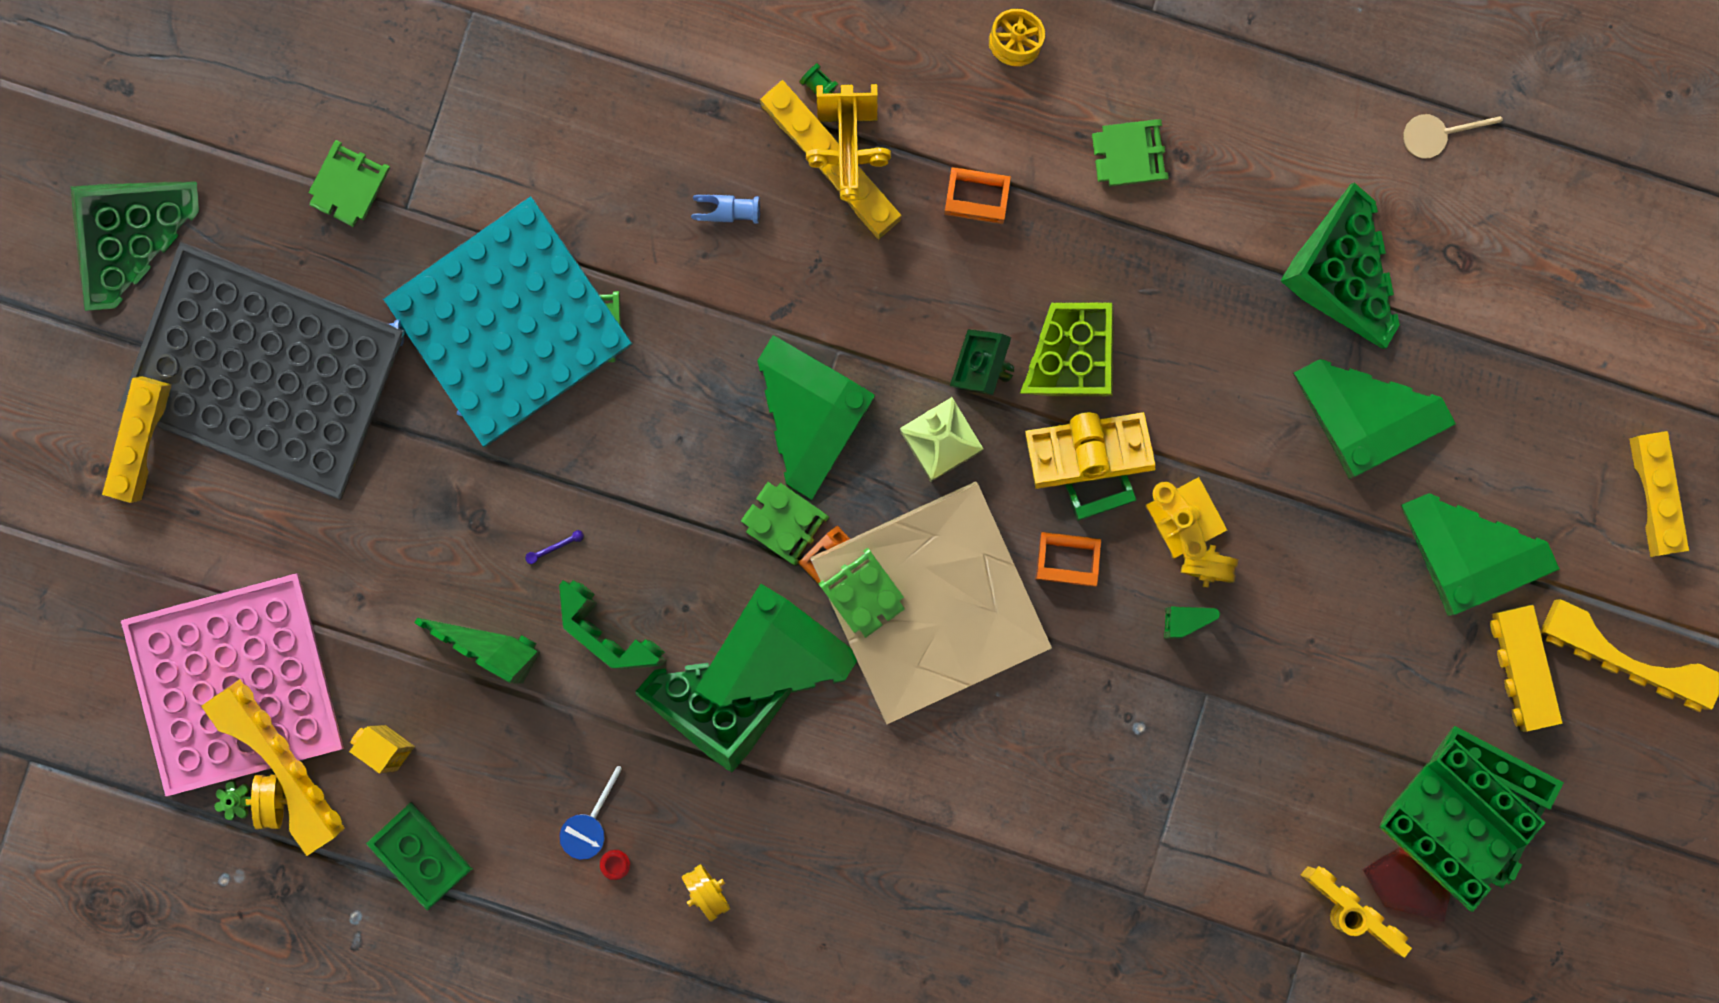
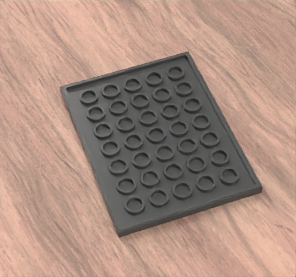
(251, 372)

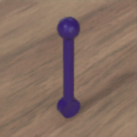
(532, 557)

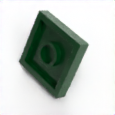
(982, 362)

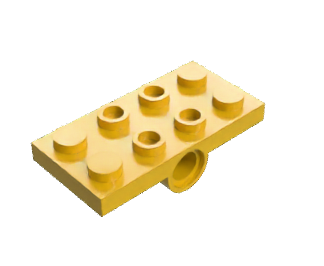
(1089, 449)
(1365, 918)

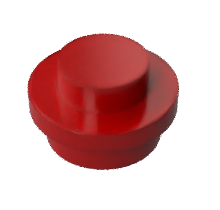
(615, 864)

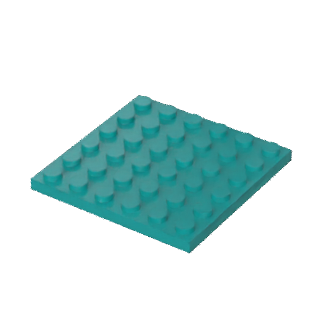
(508, 321)

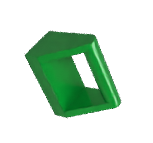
(1101, 505)
(1185, 620)

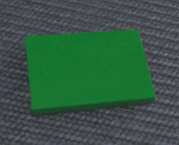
(419, 856)

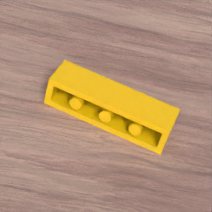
(1526, 668)
(380, 748)

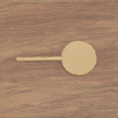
(1427, 135)

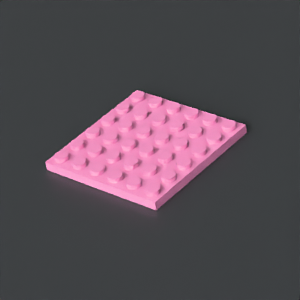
(207, 645)

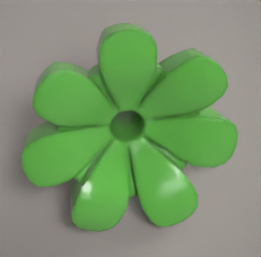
(238, 799)

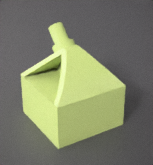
(941, 439)

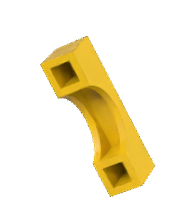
(128, 463)
(1656, 469)

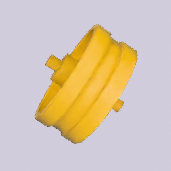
(1017, 36)
(1211, 567)
(267, 802)
(705, 892)

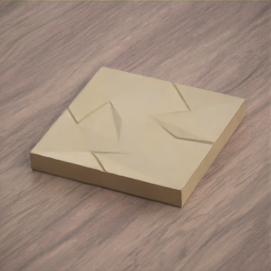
(960, 602)

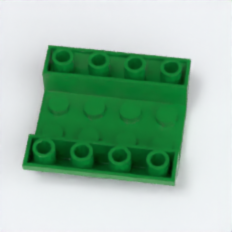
(576, 605)
(1460, 823)

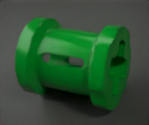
(816, 77)

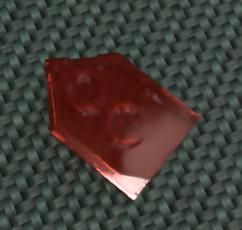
(1407, 886)

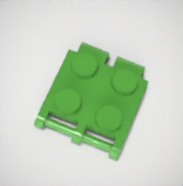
(1129, 153)
(347, 185)
(783, 521)
(864, 594)

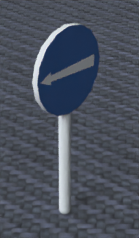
(583, 834)

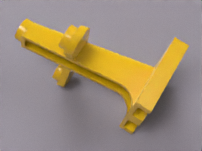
(848, 109)
(1185, 518)

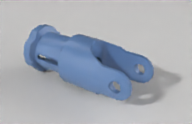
(729, 208)

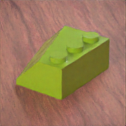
(1074, 352)

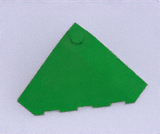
(123, 230)
(1343, 269)
(812, 412)
(1368, 417)
(1472, 556)
(774, 650)
(495, 652)
(721, 733)

